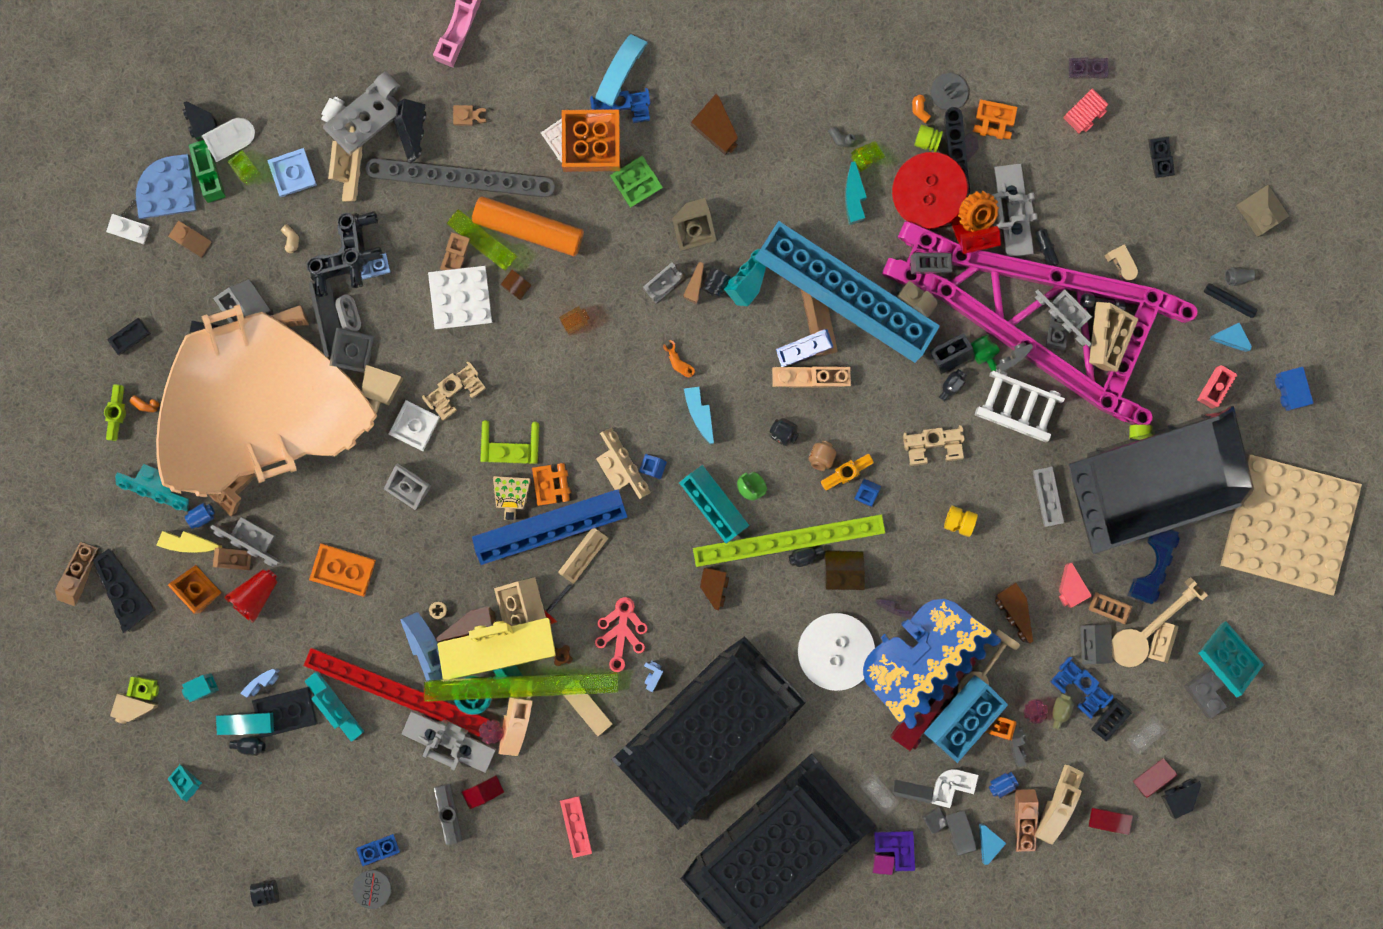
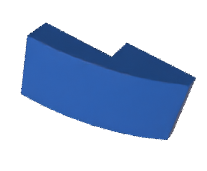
(377, 850)

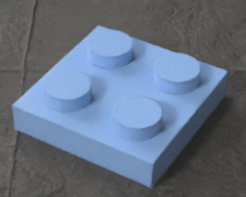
(292, 172)

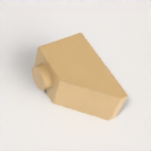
(130, 708)

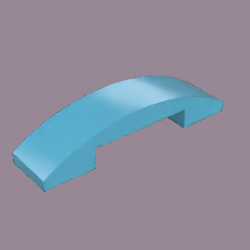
(619, 69)

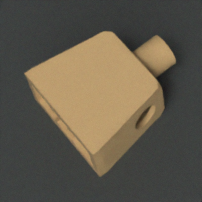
(380, 386)

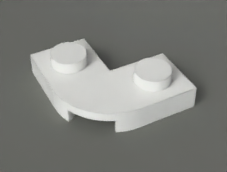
(952, 780)

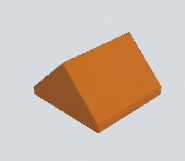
(195, 589)

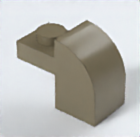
(918, 299)

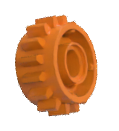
(978, 211)

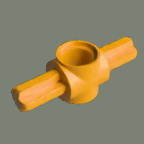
(855, 466)

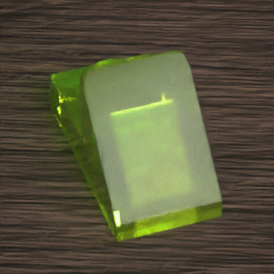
(867, 155)
(244, 167)

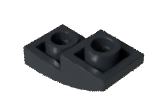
(1161, 157)

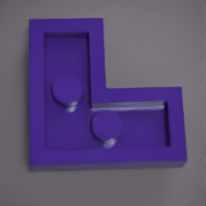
(901, 844)

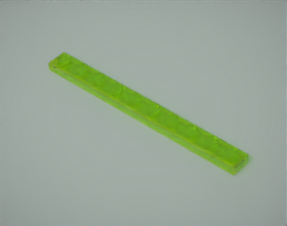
(520, 686)

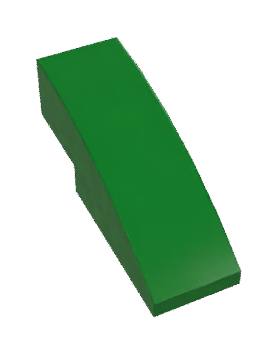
(206, 172)

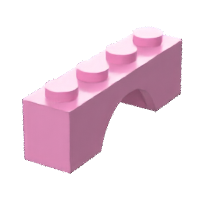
(454, 37)

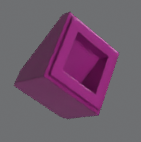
(883, 864)

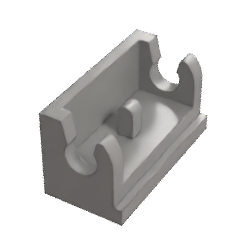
(663, 283)

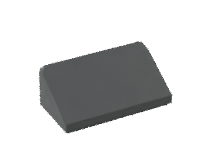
(912, 791)

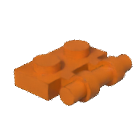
(997, 114)
(545, 486)

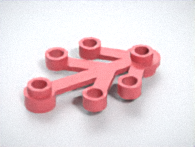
(621, 631)

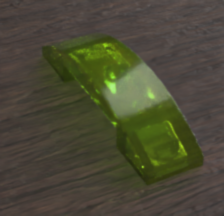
(481, 240)

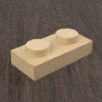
(1163, 642)

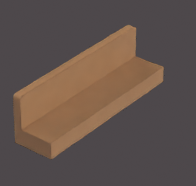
(818, 319)

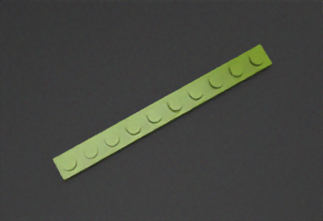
(788, 540)

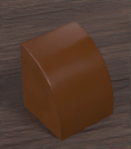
(515, 284)

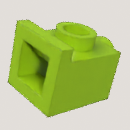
(135, 684)

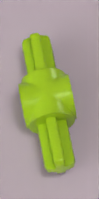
(116, 402)

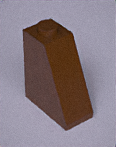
(716, 126)

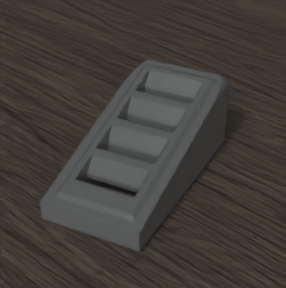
(916, 263)

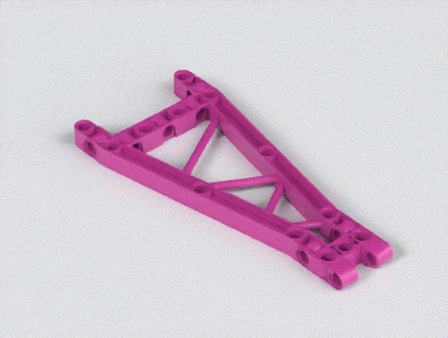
(1042, 274)

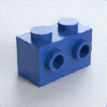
(1293, 388)

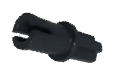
(1047, 247)

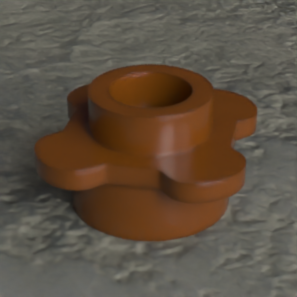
(566, 659)

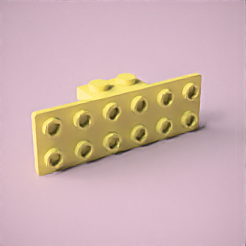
(496, 648)

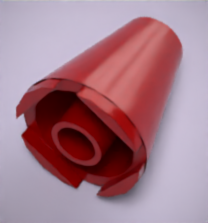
(252, 594)

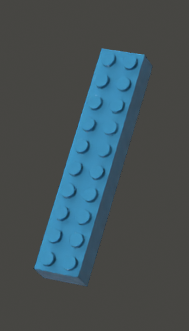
(847, 292)

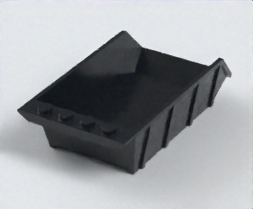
(1162, 480)
(709, 731)
(777, 848)

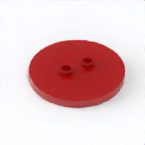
(929, 190)

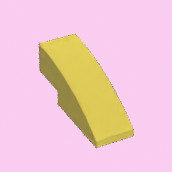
(186, 543)

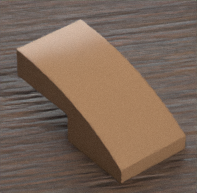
(455, 252)

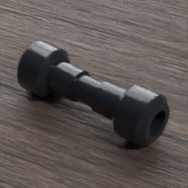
(1089, 300)

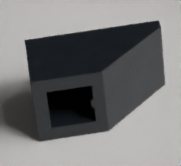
(199, 119)
(1181, 800)

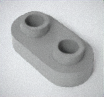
(348, 313)

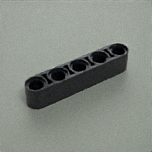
(956, 145)

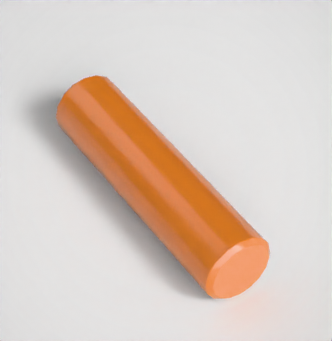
(527, 226)

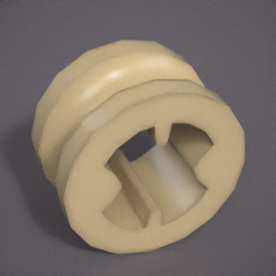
(434, 605)

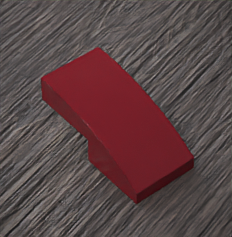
(1110, 821)

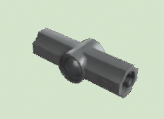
(445, 801)

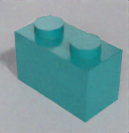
(199, 687)

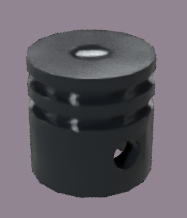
(715, 282)
(264, 893)

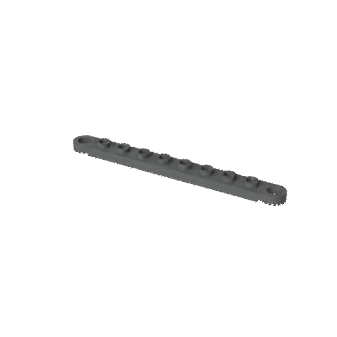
(460, 178)

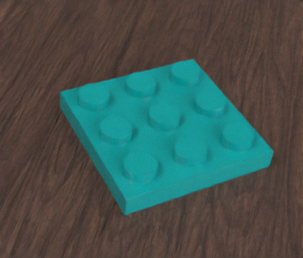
(1231, 659)

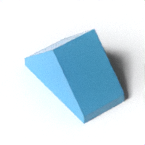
(1233, 337)
(990, 844)

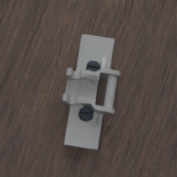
(1020, 210)
(450, 736)

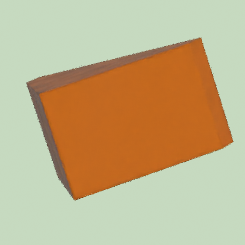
(1002, 728)

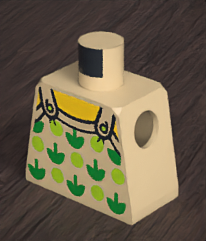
(511, 494)

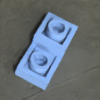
(375, 268)
(265, 679)

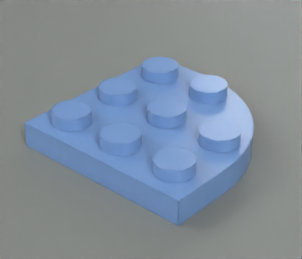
(166, 188)

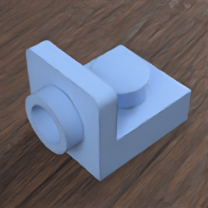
(653, 679)

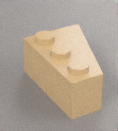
(1110, 336)

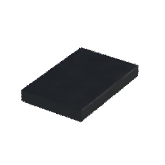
(290, 710)

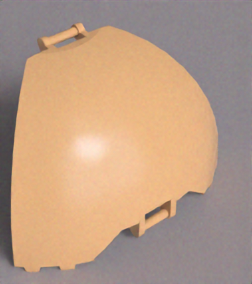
(251, 400)

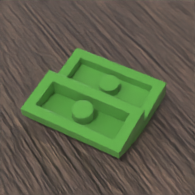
(636, 181)

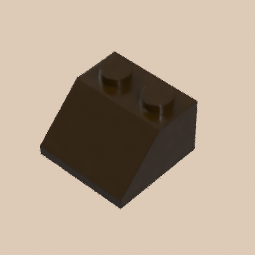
(844, 570)

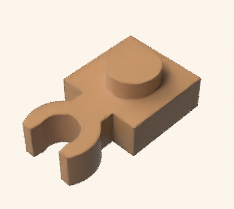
(464, 115)

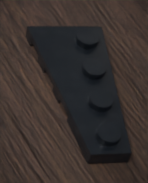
(125, 595)

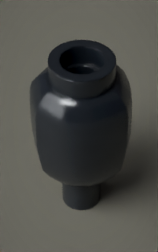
(953, 384)
(804, 556)
(248, 746)

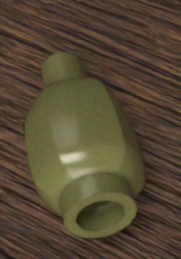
(1062, 710)

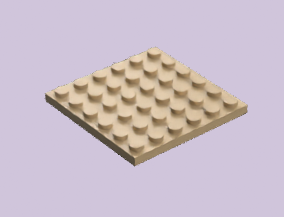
(1292, 526)

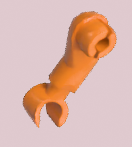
(677, 364)

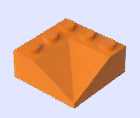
(590, 140)

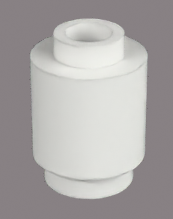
(332, 108)

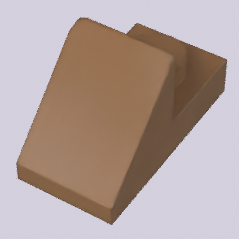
(189, 239)
(231, 559)

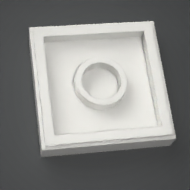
(414, 425)

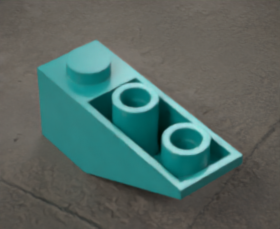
(747, 282)

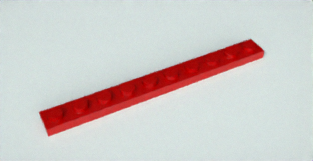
(391, 690)

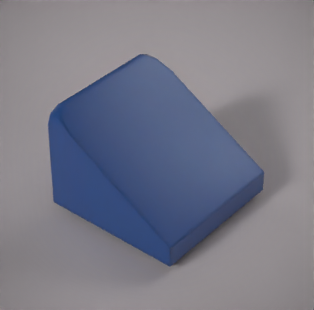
(653, 466)
(867, 492)

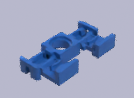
(636, 100)
(1097, 695)

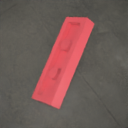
(576, 826)

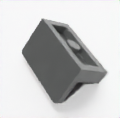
(1096, 644)

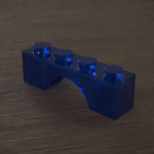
(1146, 588)

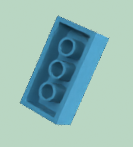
(966, 718)

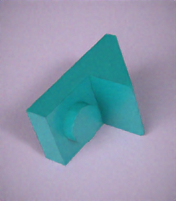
(184, 783)

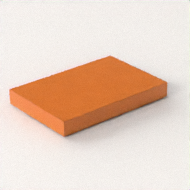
(342, 570)

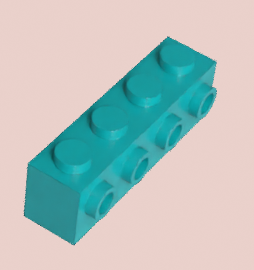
(714, 504)

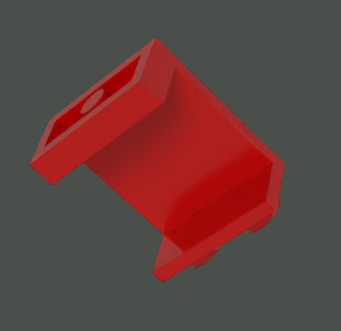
(975, 240)

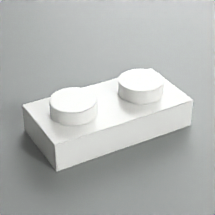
(128, 229)

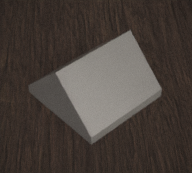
(407, 486)

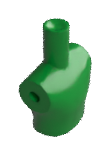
(985, 351)

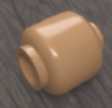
(822, 456)

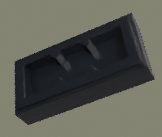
(128, 336)

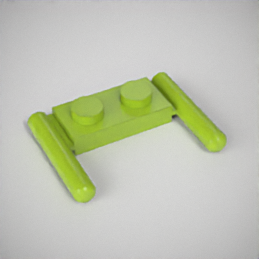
(509, 452)

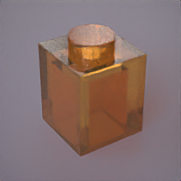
(574, 320)

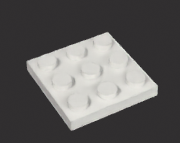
(460, 297)

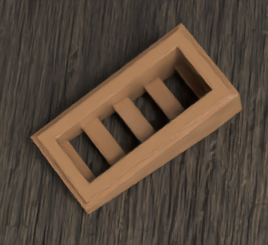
(693, 289)
(292, 317)
(1128, 608)

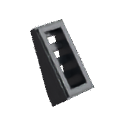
(1106, 715)

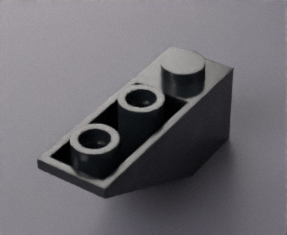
(409, 124)

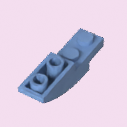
(423, 645)

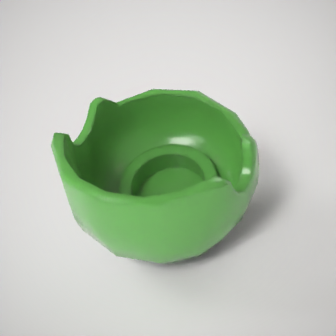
(756, 481)

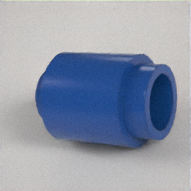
(200, 515)
(1003, 785)

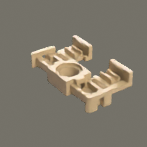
(464, 377)
(918, 441)

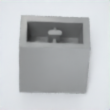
(243, 295)

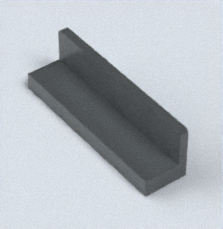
(326, 317)

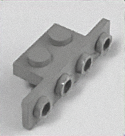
(1069, 311)
(251, 537)

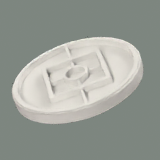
(835, 651)

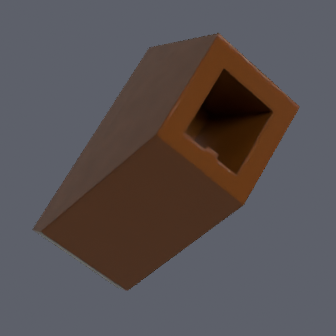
(712, 586)

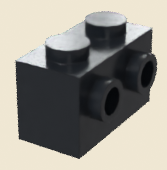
(952, 353)

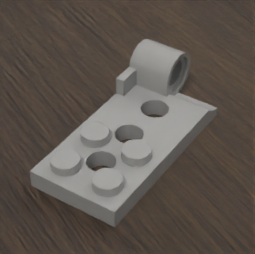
(377, 93)

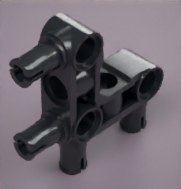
(341, 262)

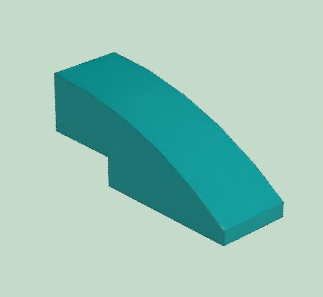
(854, 195)
(245, 723)

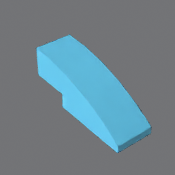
(699, 413)

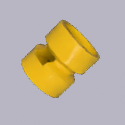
(960, 521)

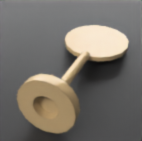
(1007, 641)

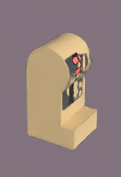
(1124, 263)

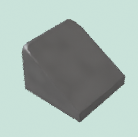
(935, 820)

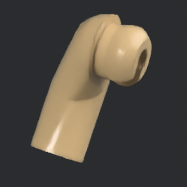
(292, 239)

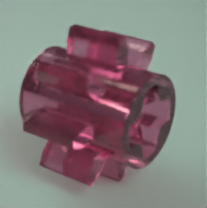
(1035, 711)
(491, 731)

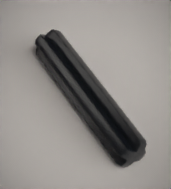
(1230, 300)

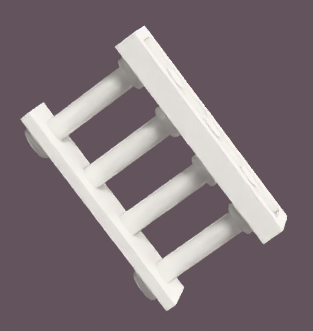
(1022, 425)

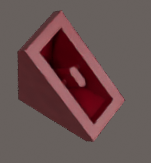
(483, 792)

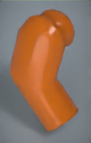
(918, 108)
(143, 406)

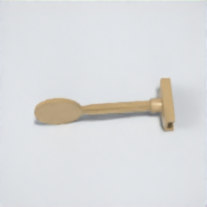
(1132, 647)

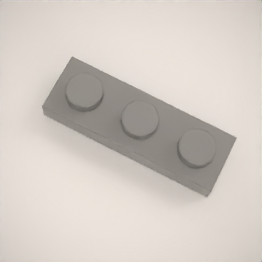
(1048, 496)

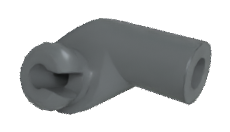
(841, 140)

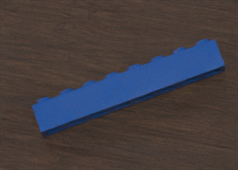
(549, 527)

